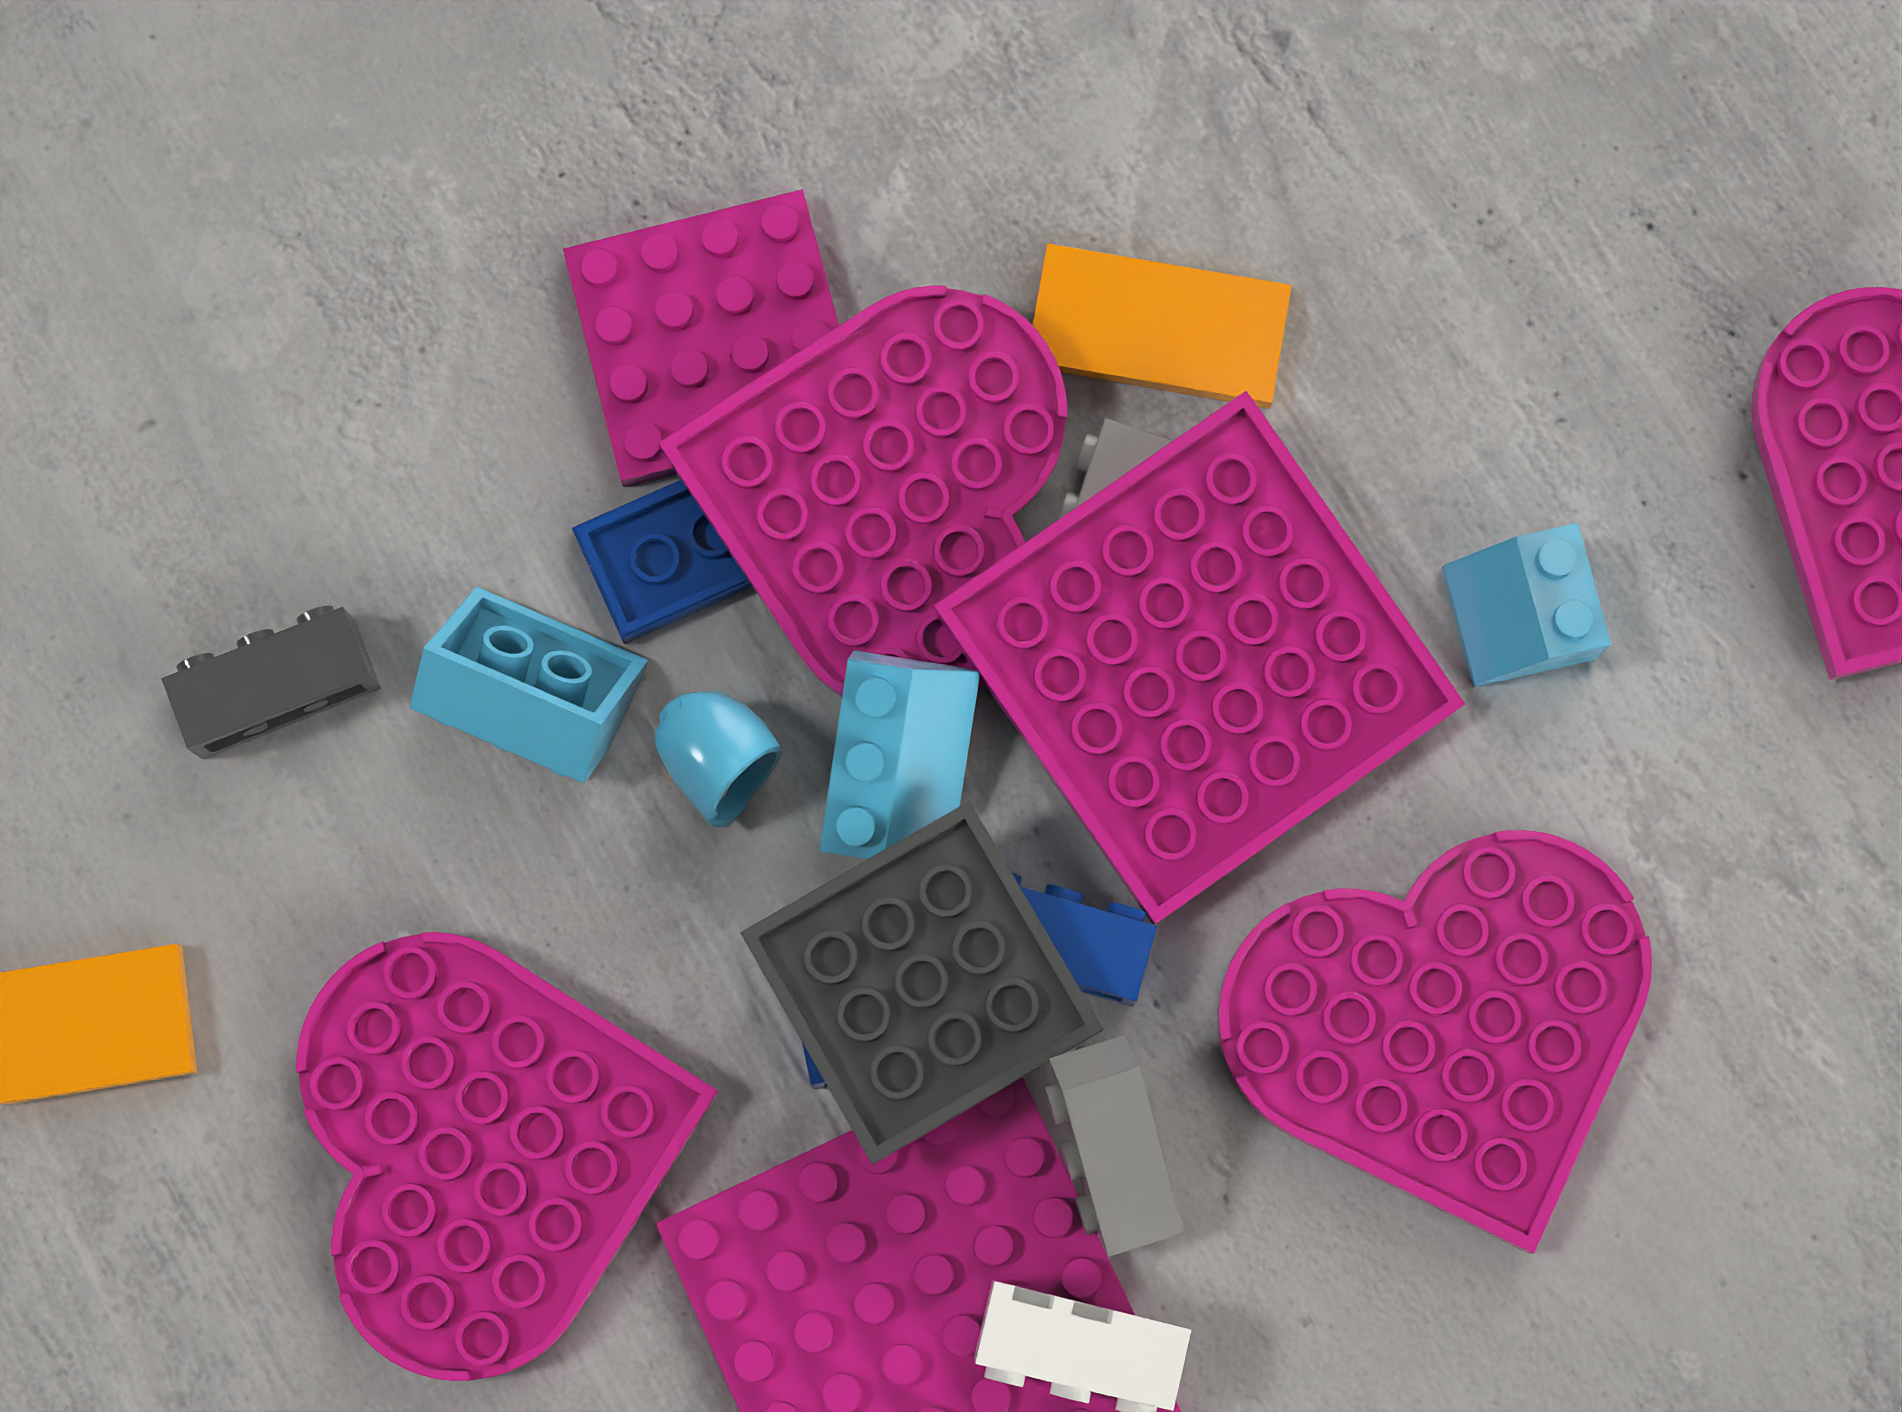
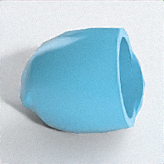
(708, 745)

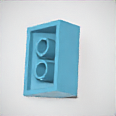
(527, 684)
(896, 751)

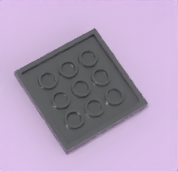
(921, 982)

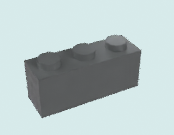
(270, 681)

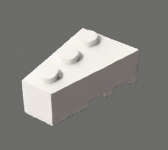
(1080, 1349)

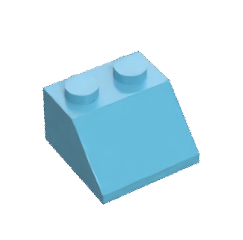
(1527, 606)

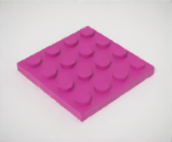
(695, 316)

